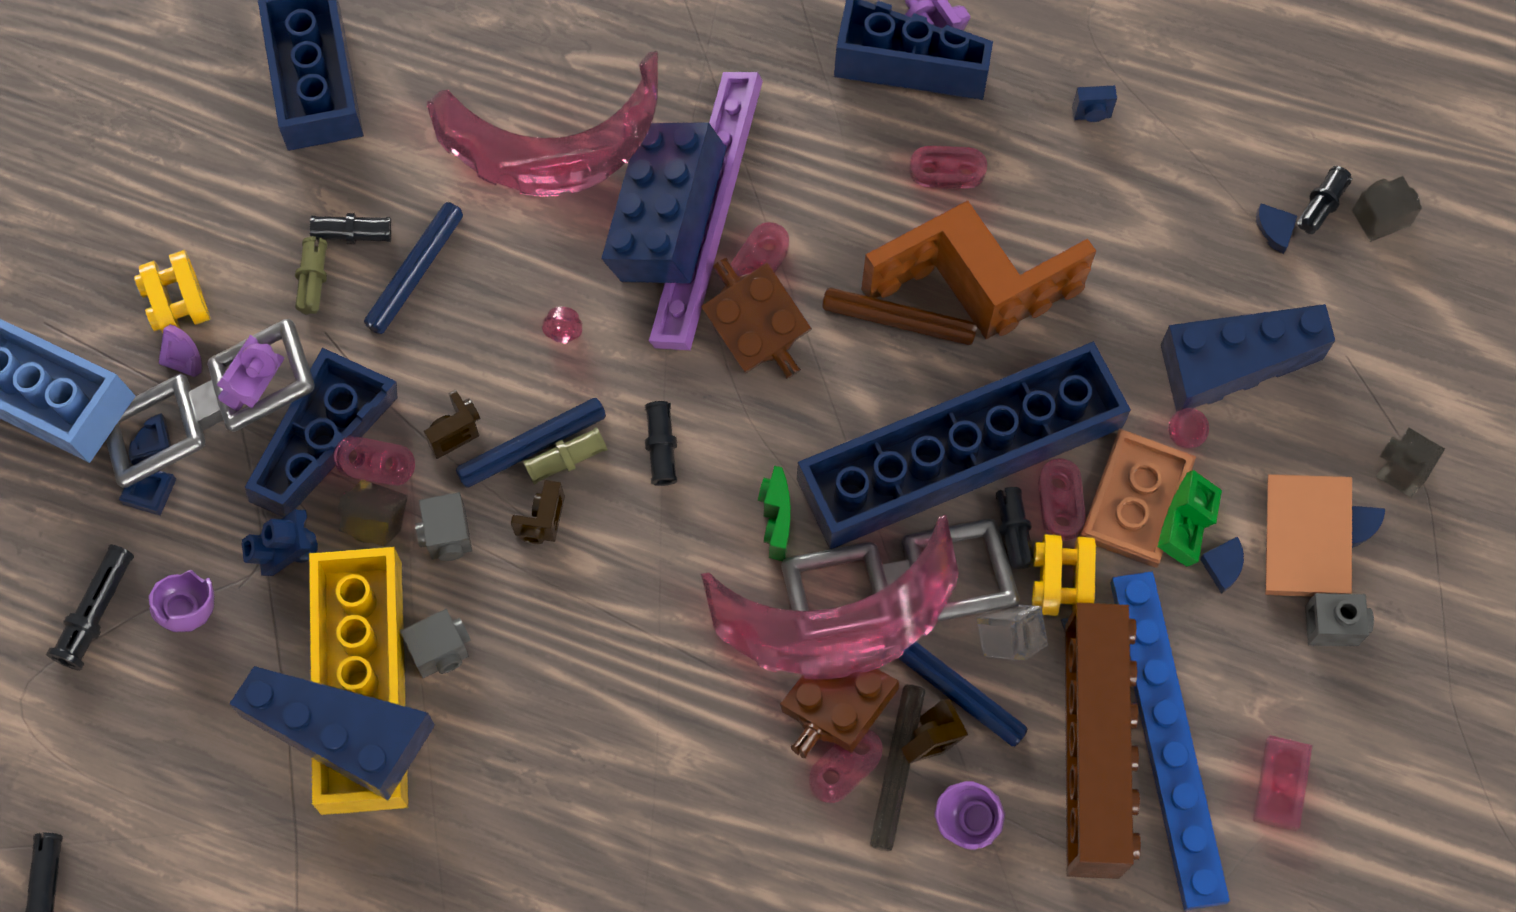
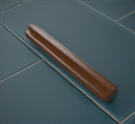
(899, 316)

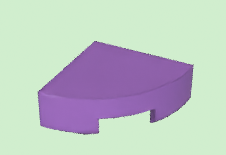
(179, 352)

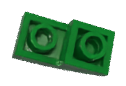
(776, 500)

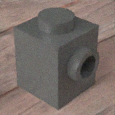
(444, 527)
(1338, 619)
(437, 643)

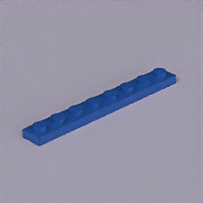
(1171, 748)

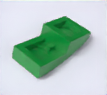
(1190, 512)

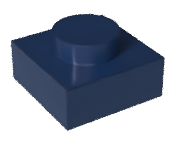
(1094, 103)

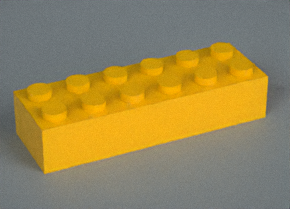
(358, 650)

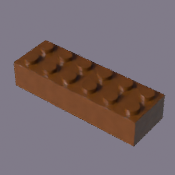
(1099, 742)

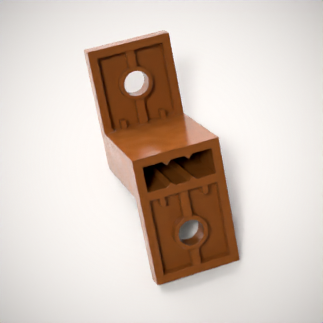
(976, 270)

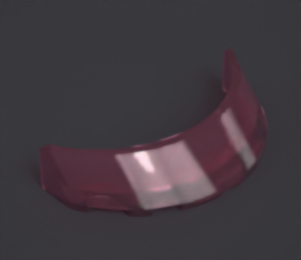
(548, 164)
(844, 637)

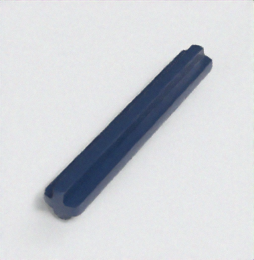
(413, 268)
(530, 442)
(964, 694)

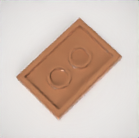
(1135, 496)
(1308, 535)

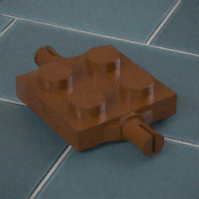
(756, 318)
(838, 708)

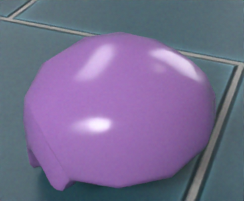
(182, 601)
(969, 815)

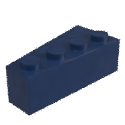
(909, 52)
(1241, 351)
(302, 450)
(342, 729)

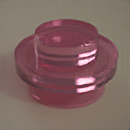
(562, 325)
(1188, 428)

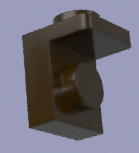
(453, 431)
(547, 510)
(938, 733)

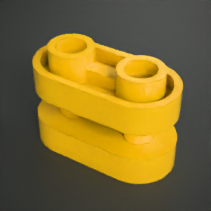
(153, 283)
(1050, 558)

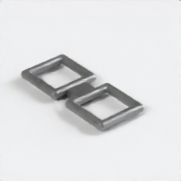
(203, 409)
(883, 575)

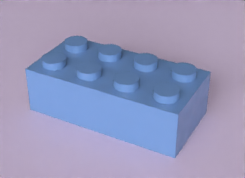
(58, 393)

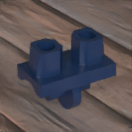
(280, 543)

